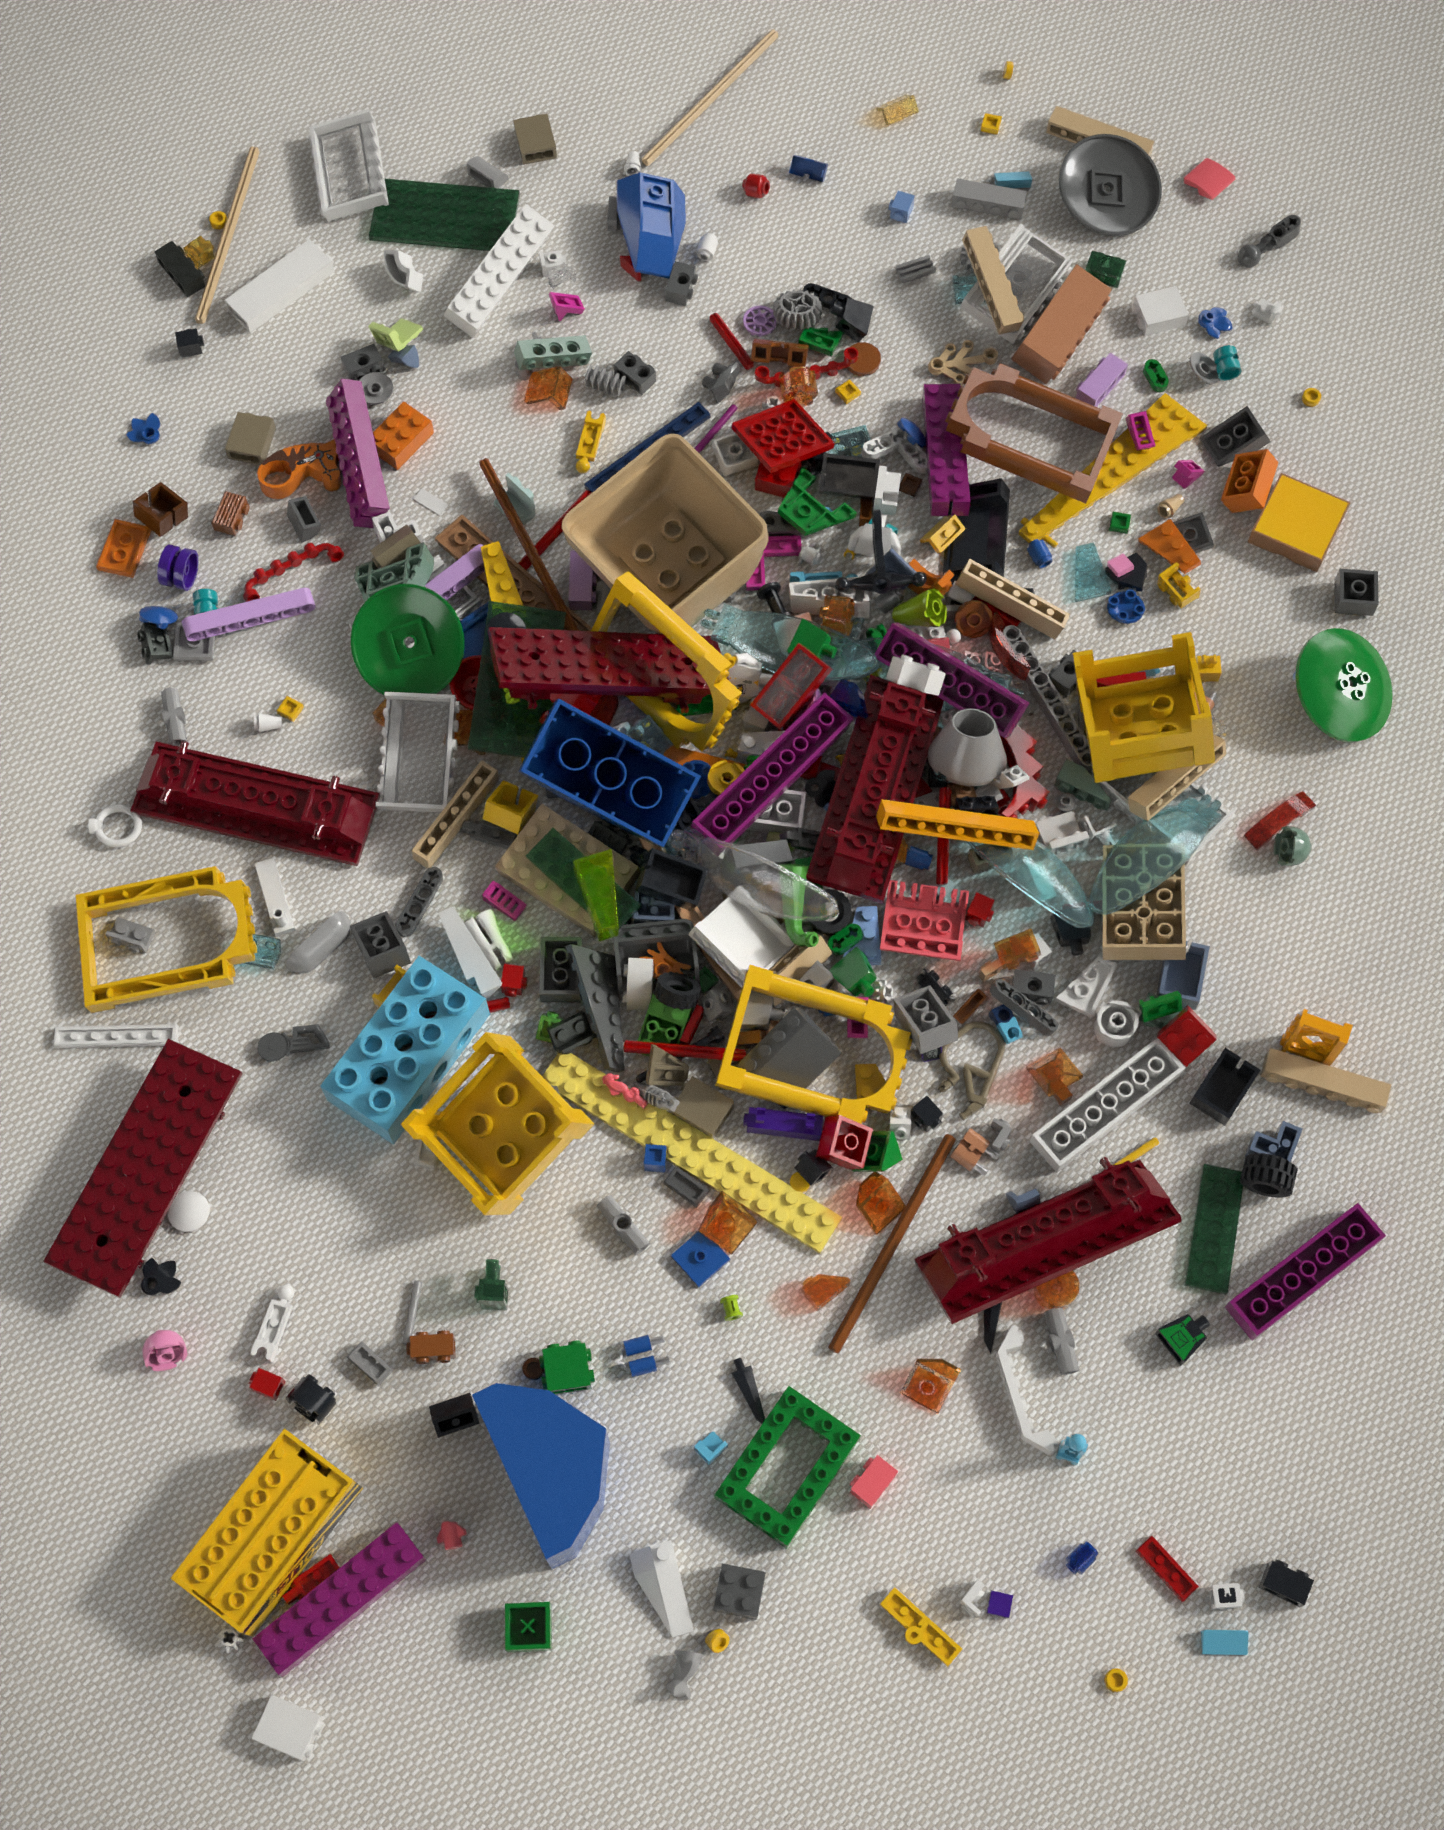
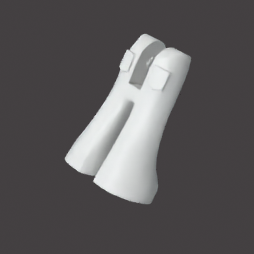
(488, 922)

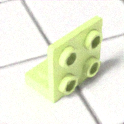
(397, 336)

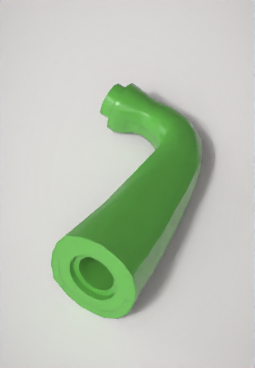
(794, 927)

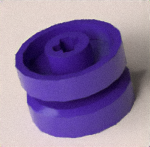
(177, 567)

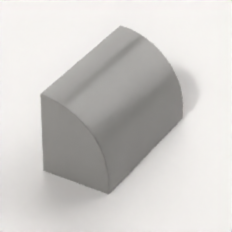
(486, 173)

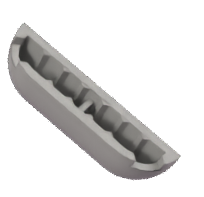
(320, 944)

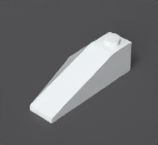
(661, 1582)

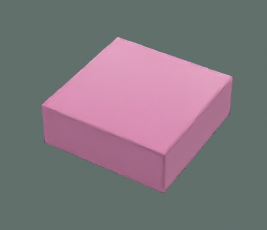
(1120, 565)

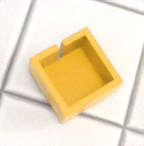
(502, 807)

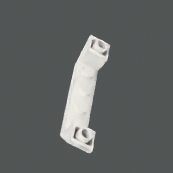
(1009, 777)
(1039, 1440)

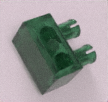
(491, 1291)

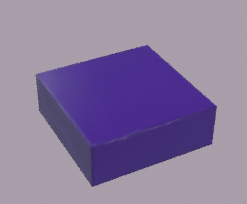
(999, 1604)

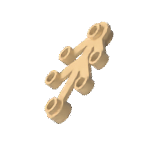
(959, 361)

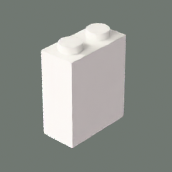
(1160, 310)
(288, 1728)

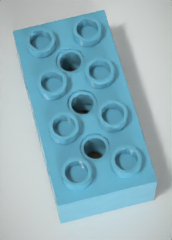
(413, 1072)

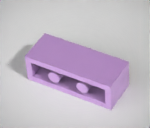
(1101, 380)
(581, 584)

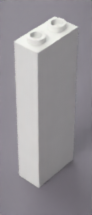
(280, 285)

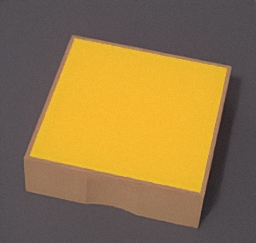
(1299, 522)

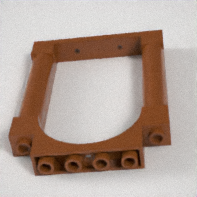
(1009, 382)

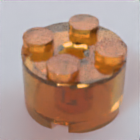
(798, 385)
(838, 613)
(1052, 1298)

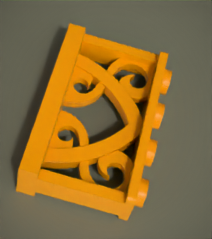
(1333, 1036)

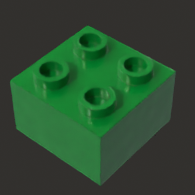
(528, 1627)

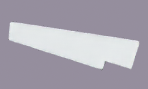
(470, 956)

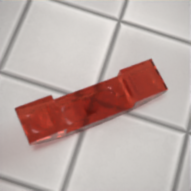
(1013, 662)
(1281, 816)

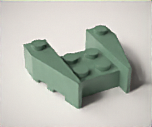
(413, 570)

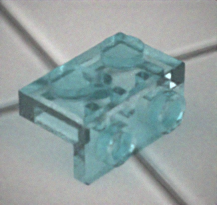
(267, 951)

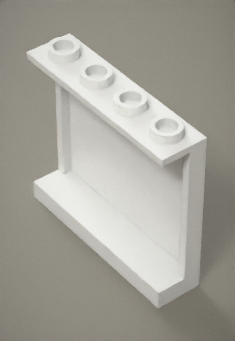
(741, 938)

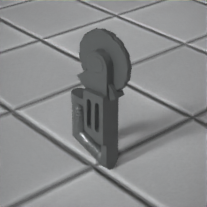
(275, 1046)

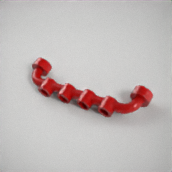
(831, 368)
(277, 568)

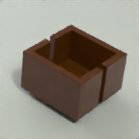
(164, 510)

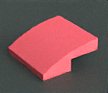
(1209, 178)

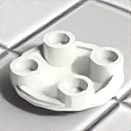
(188, 1211)

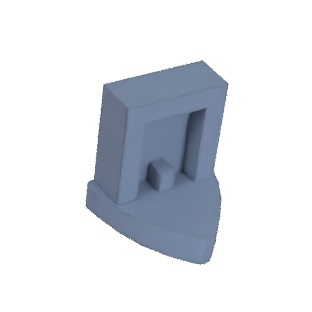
(407, 356)
(1023, 1201)

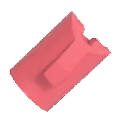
(451, 1535)

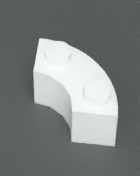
(401, 270)
(916, 675)
(639, 983)

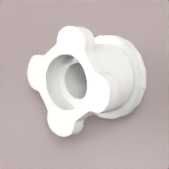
(810, 555)

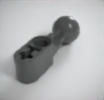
(1286, 230)

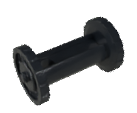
(769, 590)

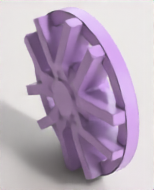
(759, 320)

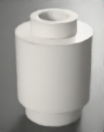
(707, 247)

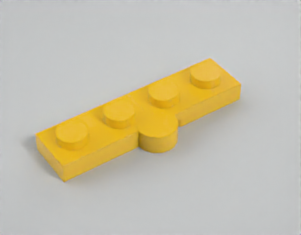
(920, 1627)

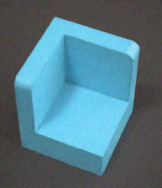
(710, 1447)

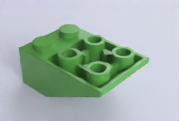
(664, 1023)

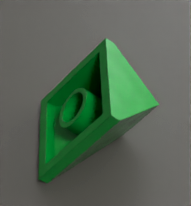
(882, 1152)

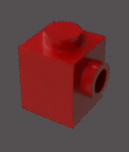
(980, 910)
(513, 980)

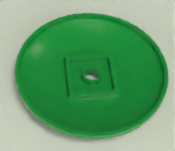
(381, 637)
(1326, 693)

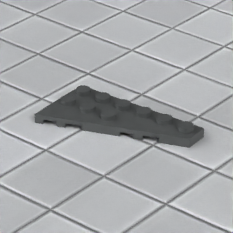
(601, 1000)

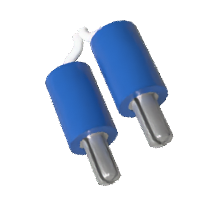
(646, 1364)

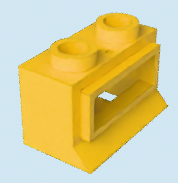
(1182, 582)

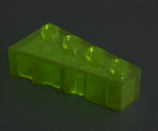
(598, 889)

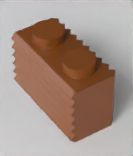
(230, 513)

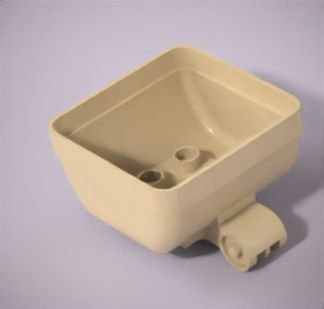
(671, 528)

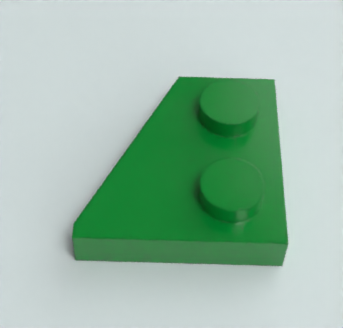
(821, 340)

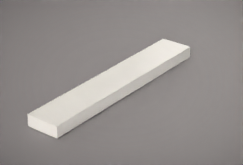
(114, 1036)

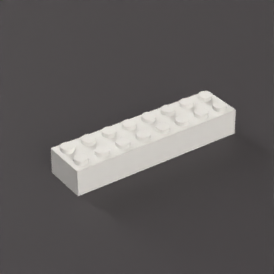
(498, 271)
(1107, 1105)

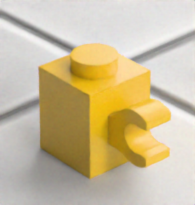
(1209, 668)

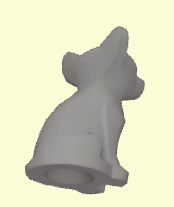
(685, 1668)

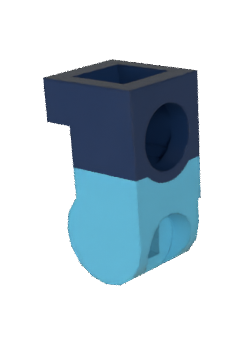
(1006, 1023)

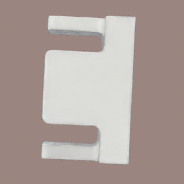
(887, 491)

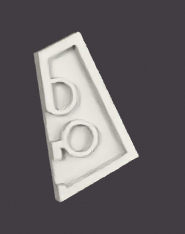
(1088, 988)

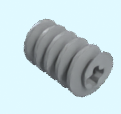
(604, 381)

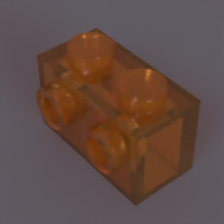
(1017, 949)

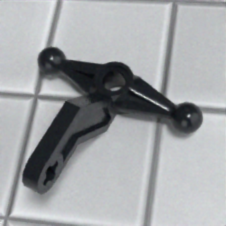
(868, 581)

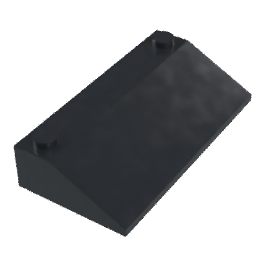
(984, 529)

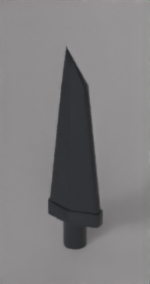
(991, 1318)
(747, 1385)

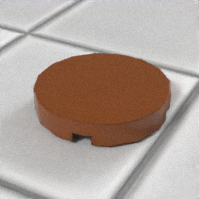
(868, 359)
(973, 619)

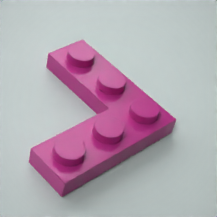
(776, 547)

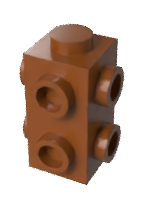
(432, 1347)

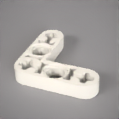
(899, 444)

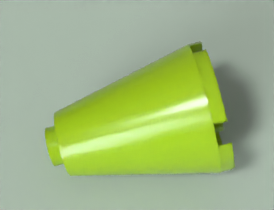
(922, 610)

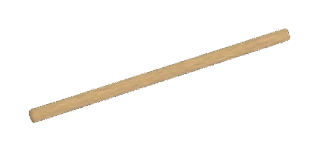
(710, 97)
(227, 235)

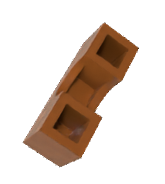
(790, 353)

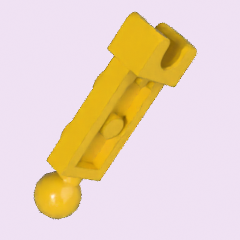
(589, 441)

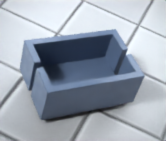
(1185, 975)

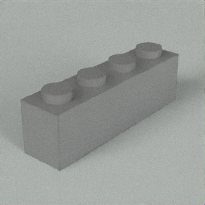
(988, 198)

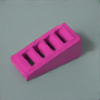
(1142, 417)
(494, 886)

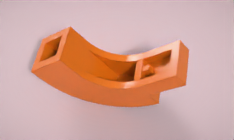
(939, 582)

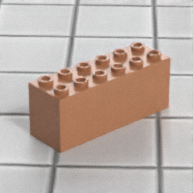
(1062, 325)

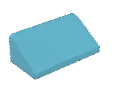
(1013, 179)
(1224, 1642)

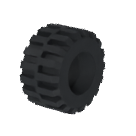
(1268, 1175)

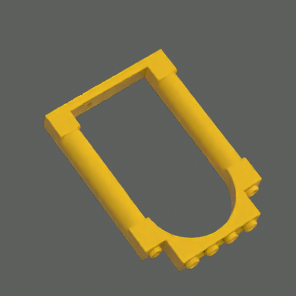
(710, 663)
(213, 974)
(866, 1011)

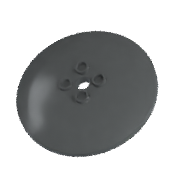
(1122, 167)

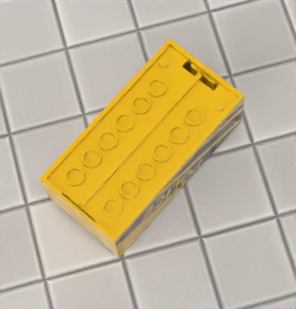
(267, 1533)

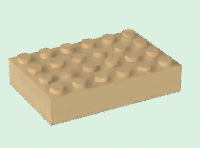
(525, 875)
(1150, 925)

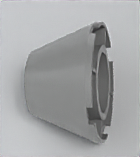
(968, 749)

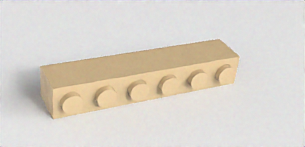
(1076, 127)
(992, 280)
(1012, 599)
(1168, 784)
(454, 814)
(1326, 1081)

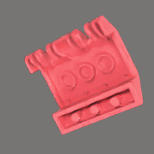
(924, 923)

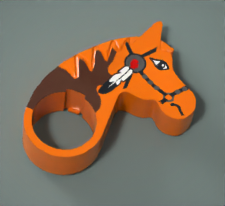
(301, 461)

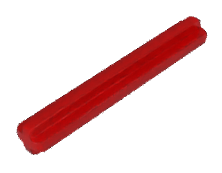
(731, 341)

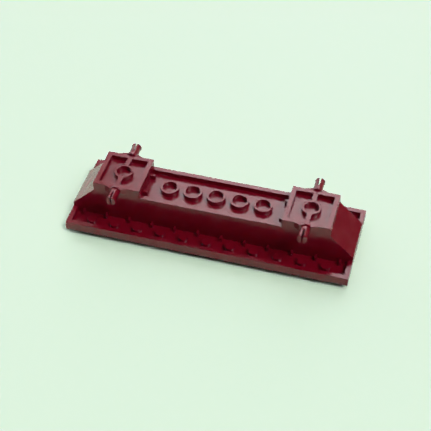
(594, 663)
(879, 763)
(255, 803)
(143, 1168)
(1046, 1240)

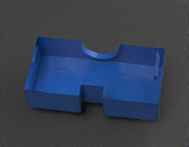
(814, 168)

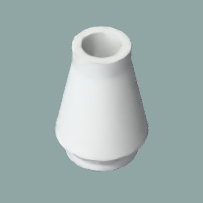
(632, 164)
(266, 722)

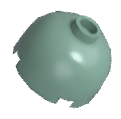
(1292, 846)

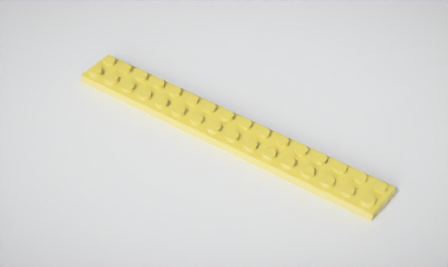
(696, 1153)

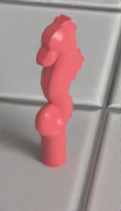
(617, 1087)

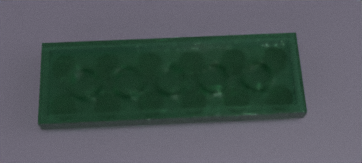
(555, 858)
(1214, 1229)

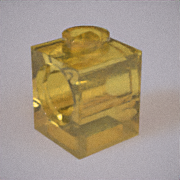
(199, 251)

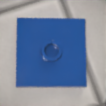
(700, 1258)

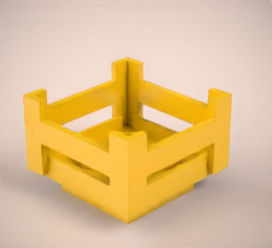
(1147, 721)
(500, 1125)

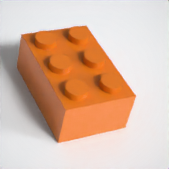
(402, 435)
(1249, 481)

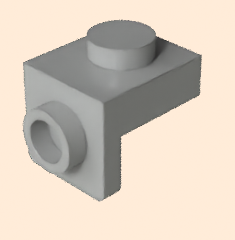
(1002, 1140)

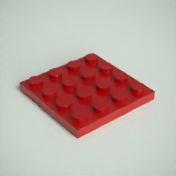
(782, 435)

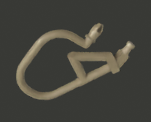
(977, 1101)

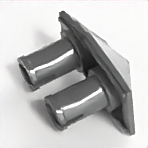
(723, 384)

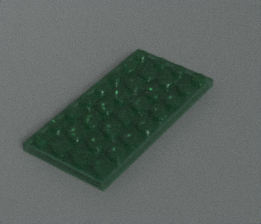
(443, 214)
(499, 725)

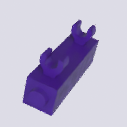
(783, 1123)

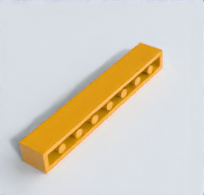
(957, 824)

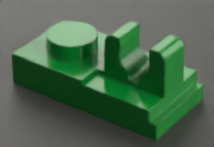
(1160, 1006)

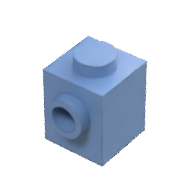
(901, 206)

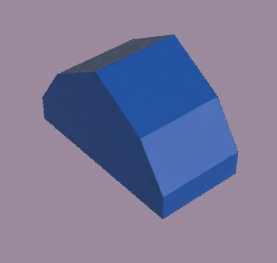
(608, 774)
(553, 1462)

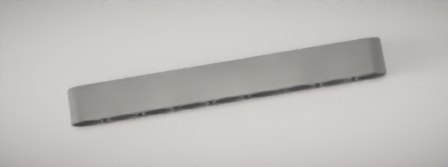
(1056, 705)

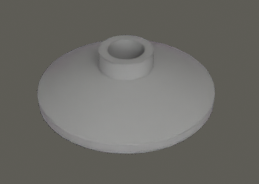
(1203, 368)
(377, 382)

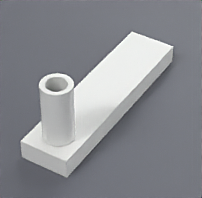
(275, 897)

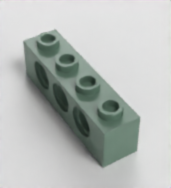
(552, 352)

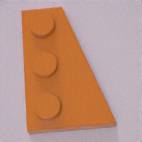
(1171, 545)

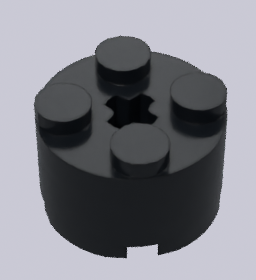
(311, 1399)

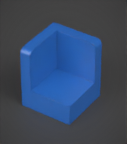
(655, 1158)

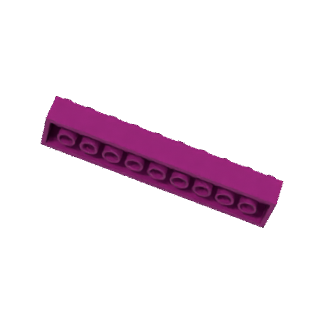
(774, 771)

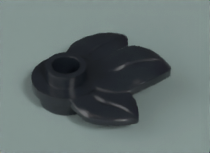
(826, 787)
(162, 1275)

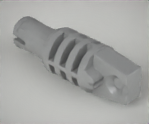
(657, 1097)

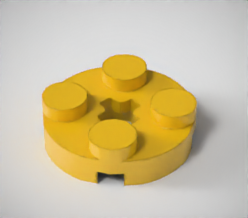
(718, 771)

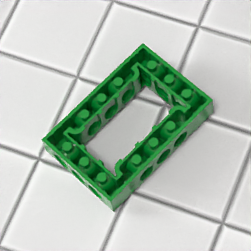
(785, 1526)

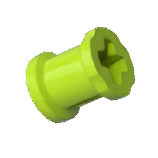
(731, 1307)

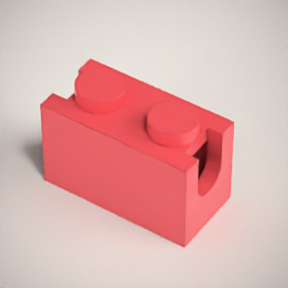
(873, 1481)

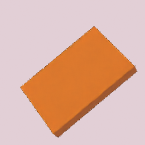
(123, 548)

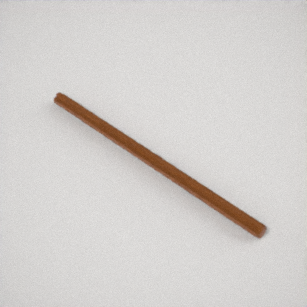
(526, 542)
(891, 1244)

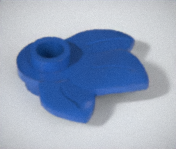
(1215, 321)
(143, 429)

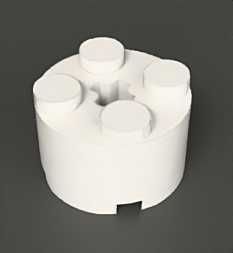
(1112, 1034)

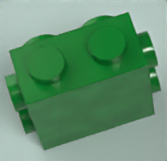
(566, 1368)

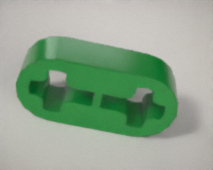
(1152, 376)
(848, 942)

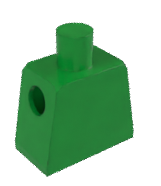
(813, 639)
(855, 973)

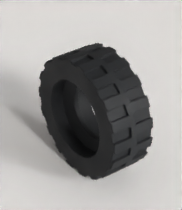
(843, 918)
(677, 990)

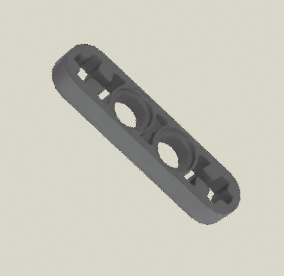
(416, 900)
(1005, 993)

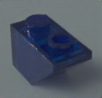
(850, 698)

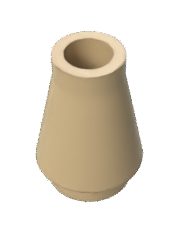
(1169, 506)

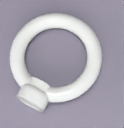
(96, 826)

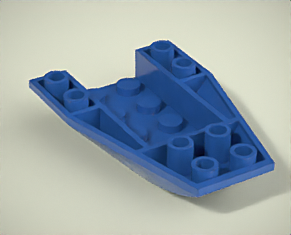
(652, 221)

